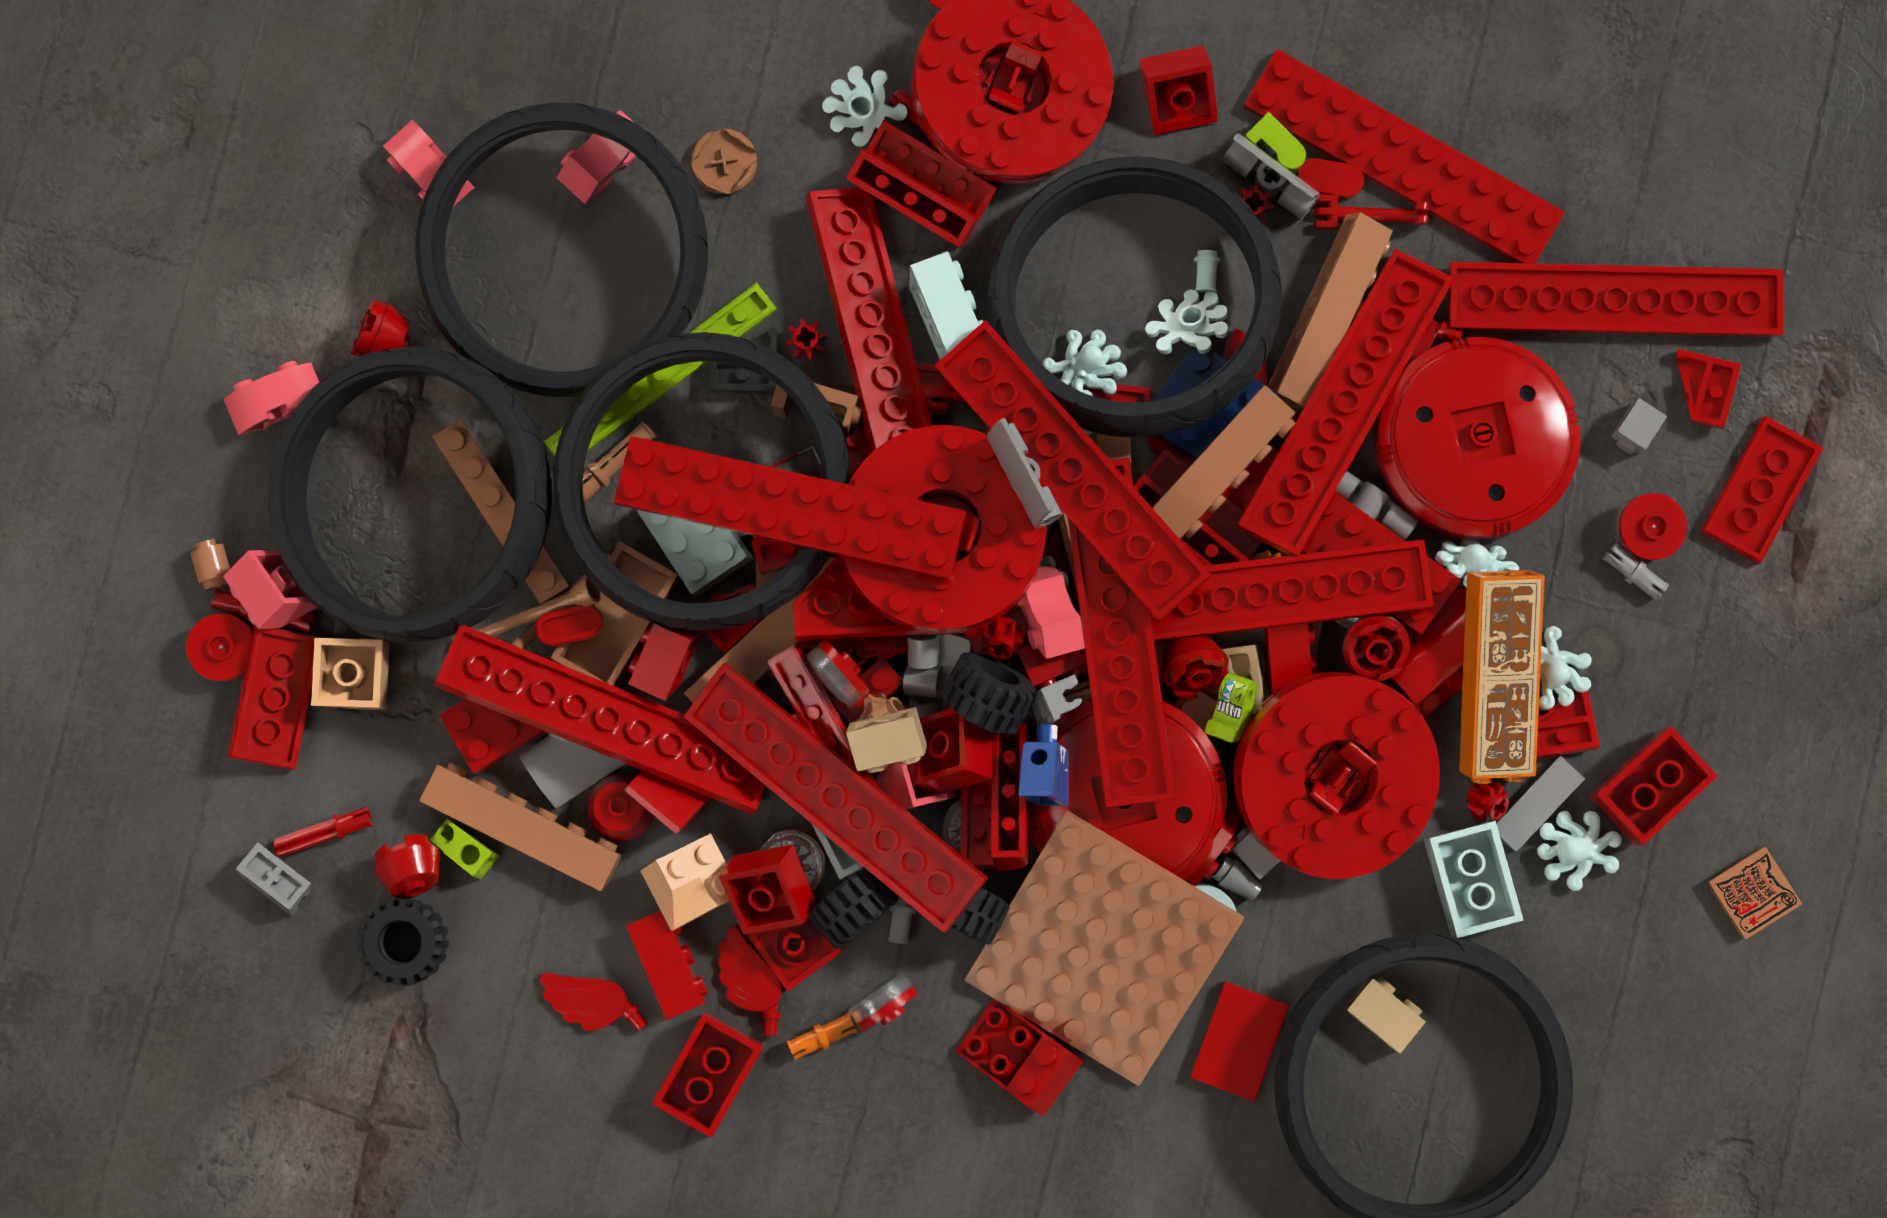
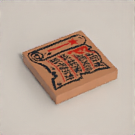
(1754, 893)

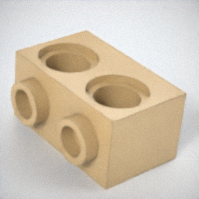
(1251, 664)

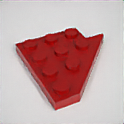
(837, 610)

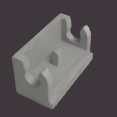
(1050, 703)
(274, 878)

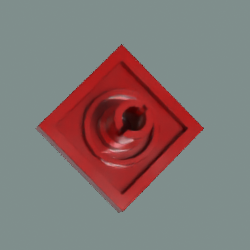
(794, 951)

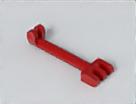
(1333, 212)

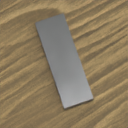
(1538, 803)

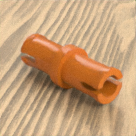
(821, 1036)

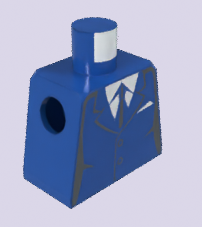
(1045, 769)

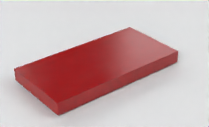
(1761, 489)
(273, 698)

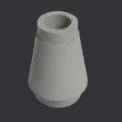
(1236, 878)

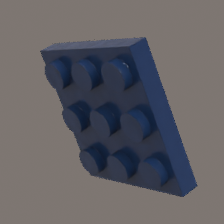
(1190, 373)

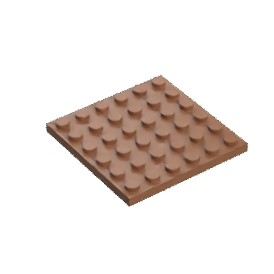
(1104, 948)

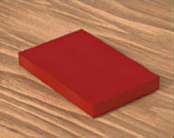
(1239, 1041)

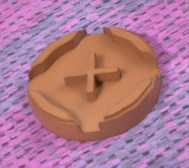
(724, 162)

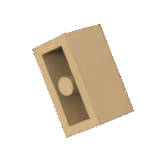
(887, 740)
(1385, 1014)

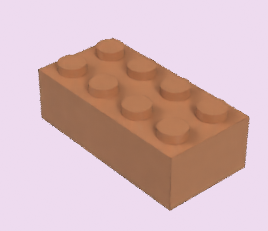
(613, 649)

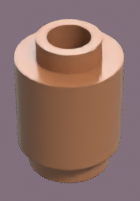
(210, 564)

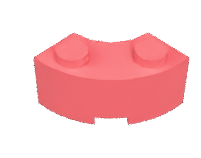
(419, 157)
(593, 165)
(271, 398)
(1050, 616)

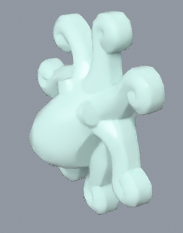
(865, 107)
(1189, 322)
(1084, 367)
(1472, 558)
(1556, 672)
(1577, 849)

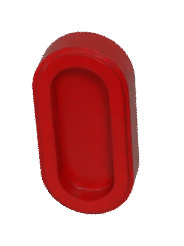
(1332, 177)
(569, 625)

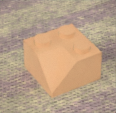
(350, 673)
(687, 882)

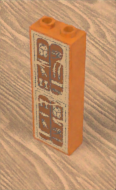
(1501, 675)

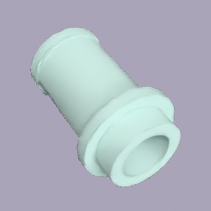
(1206, 270)

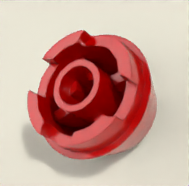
(381, 329)
(1376, 647)
(1194, 665)
(616, 812)
(408, 867)

